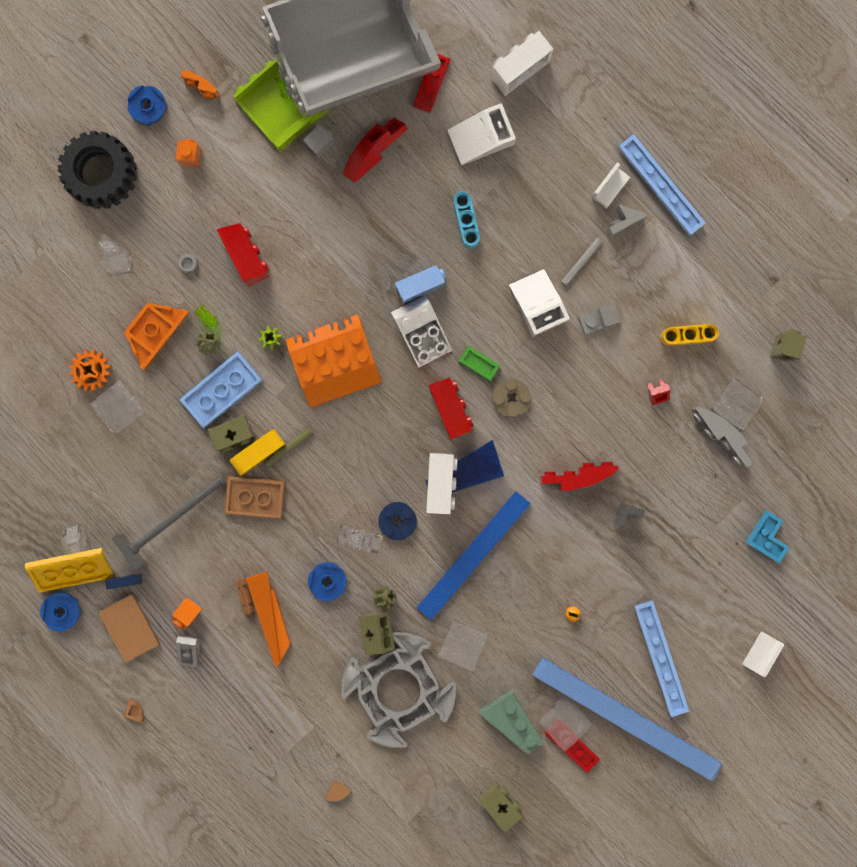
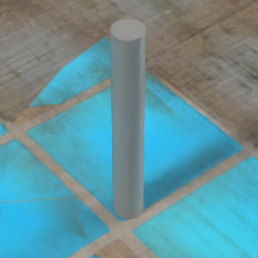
(581, 262)

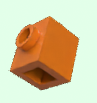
(188, 153)
(185, 614)

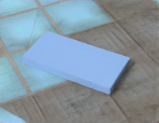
(221, 390)

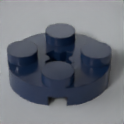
(404, 529)

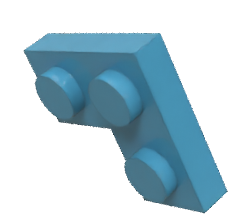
(763, 537)

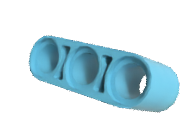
(462, 211)

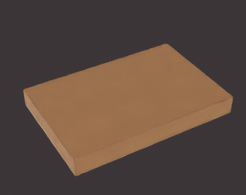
(254, 497)
(129, 628)

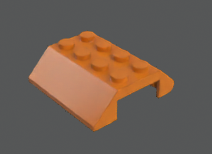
(333, 362)

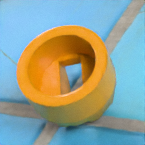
(575, 610)

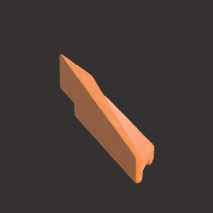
(269, 615)

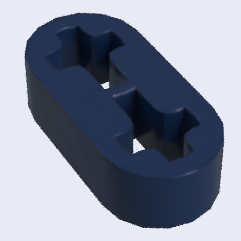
(123, 581)

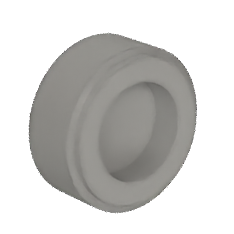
(188, 263)

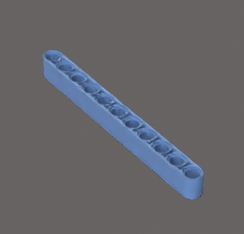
(627, 719)

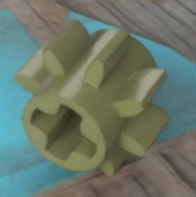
(207, 343)
(385, 598)

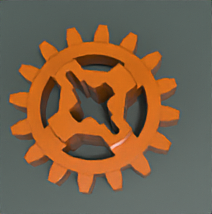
(85, 375)

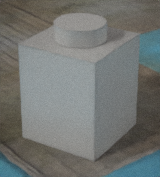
(319, 140)

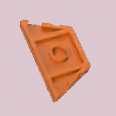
(152, 330)

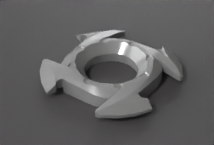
(405, 658)

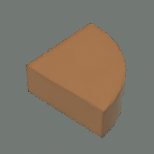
(134, 711)
(337, 792)

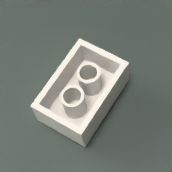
(521, 62)
(441, 483)

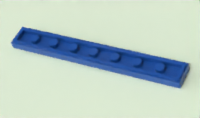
(473, 555)

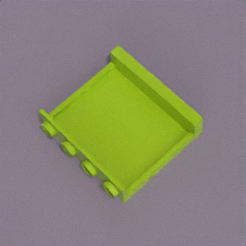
(270, 112)

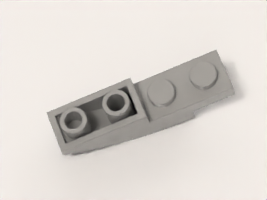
(719, 428)

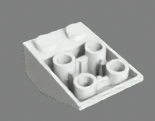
(482, 134)
(539, 303)
(421, 331)

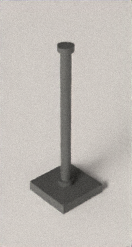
(131, 550)

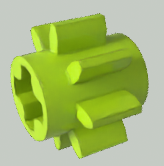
(270, 332)

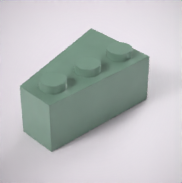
(512, 720)

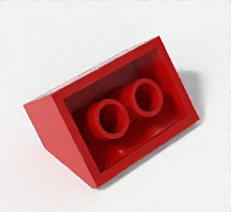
(244, 253)
(451, 408)

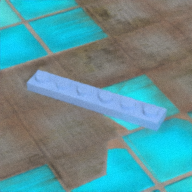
(661, 185)
(661, 658)

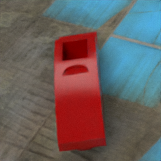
(368, 150)
(586, 476)

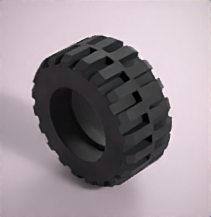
(80, 152)

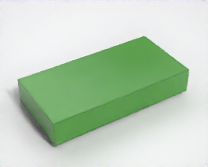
(479, 363)

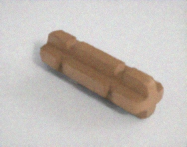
(244, 596)

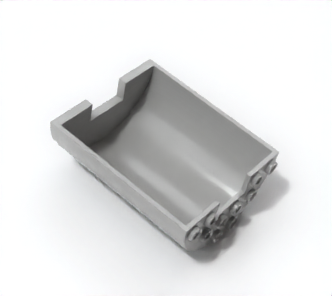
(345, 49)

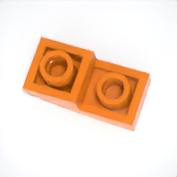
(205, 88)

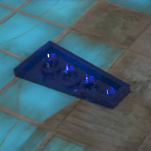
(477, 467)

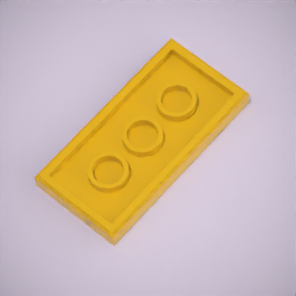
(69, 570)

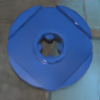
(154, 113)
(318, 587)
(52, 618)

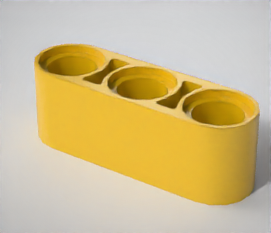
(698, 335)
(257, 452)

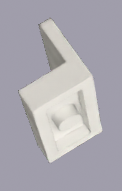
(610, 186)
(763, 654)

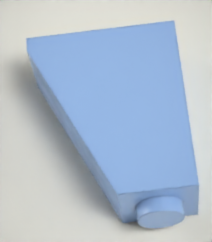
(420, 284)

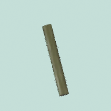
(287, 448)

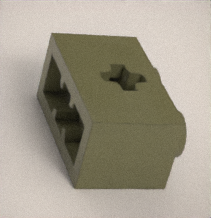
(788, 345)
(221, 432)
(376, 633)
(503, 817)

